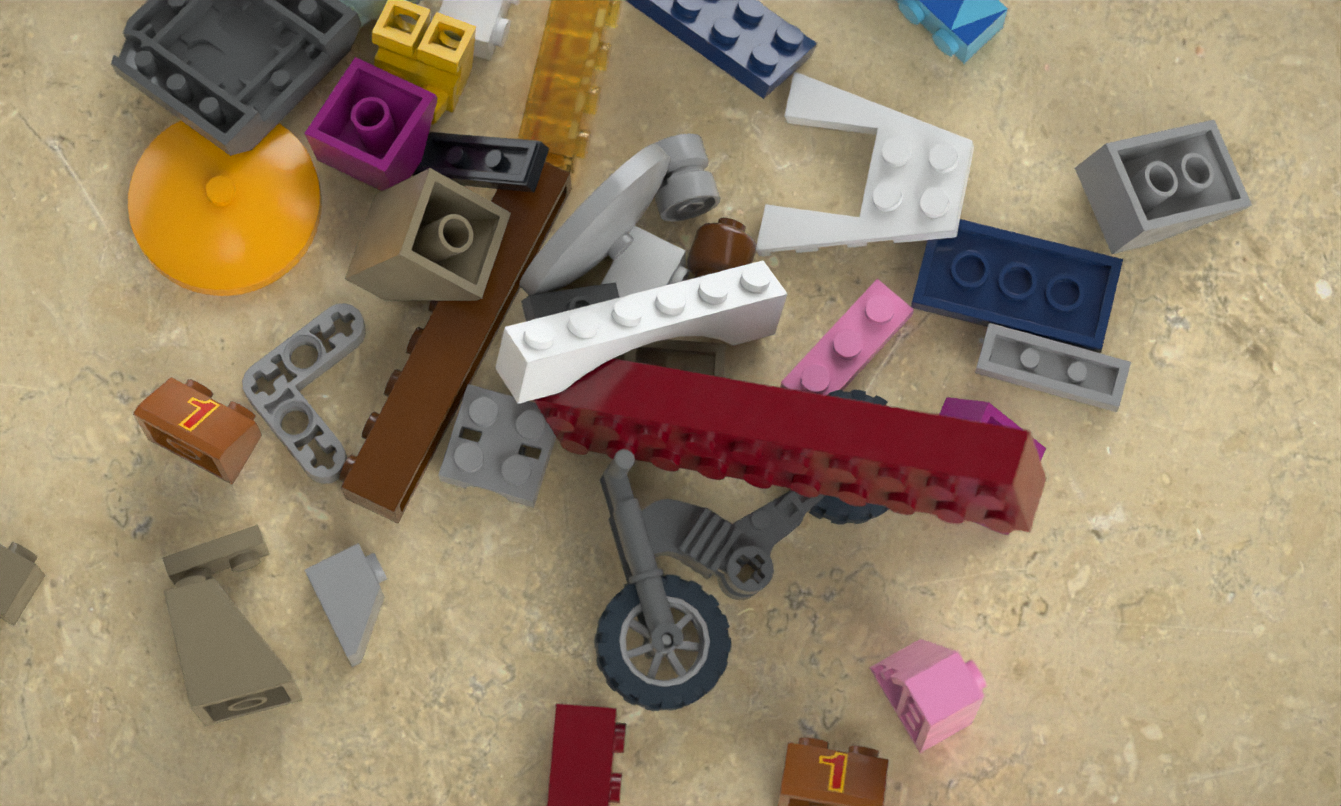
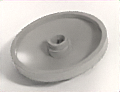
(599, 224)

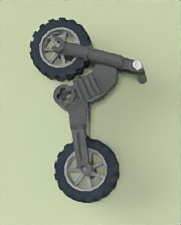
(707, 547)

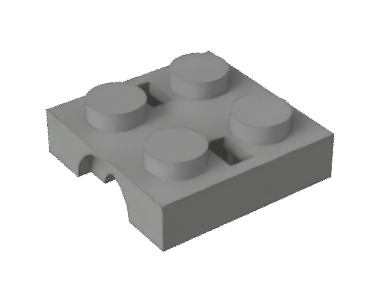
(499, 456)

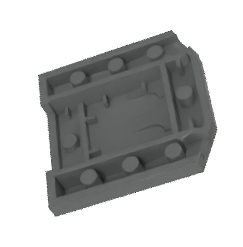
(233, 62)

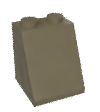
(428, 241)
(223, 656)

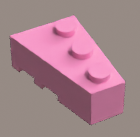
(931, 690)

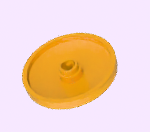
(224, 218)

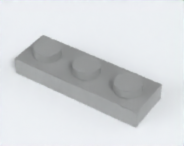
(1053, 367)

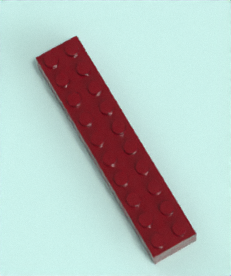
(803, 443)

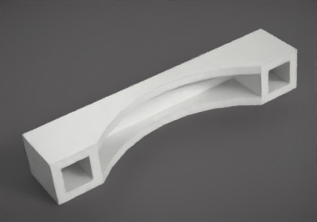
(559, 349)

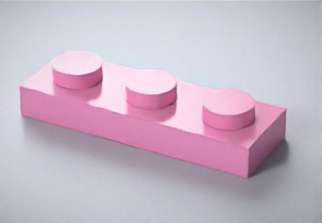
(850, 342)

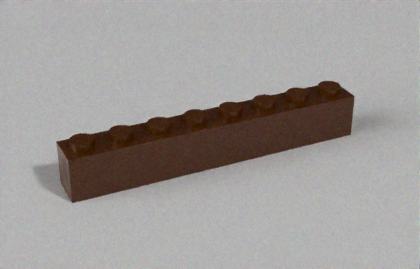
(446, 359)

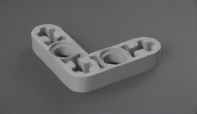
(288, 395)

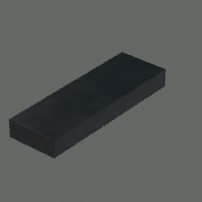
(485, 160)

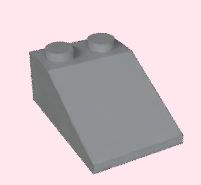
(1161, 185)

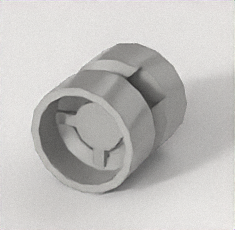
(686, 186)

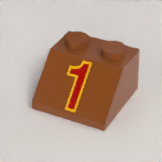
(199, 428)
(832, 777)

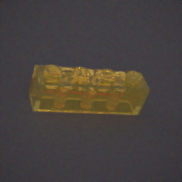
(566, 77)

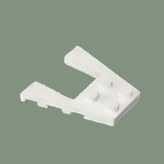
(911, 184)

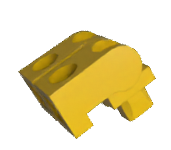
(424, 52)

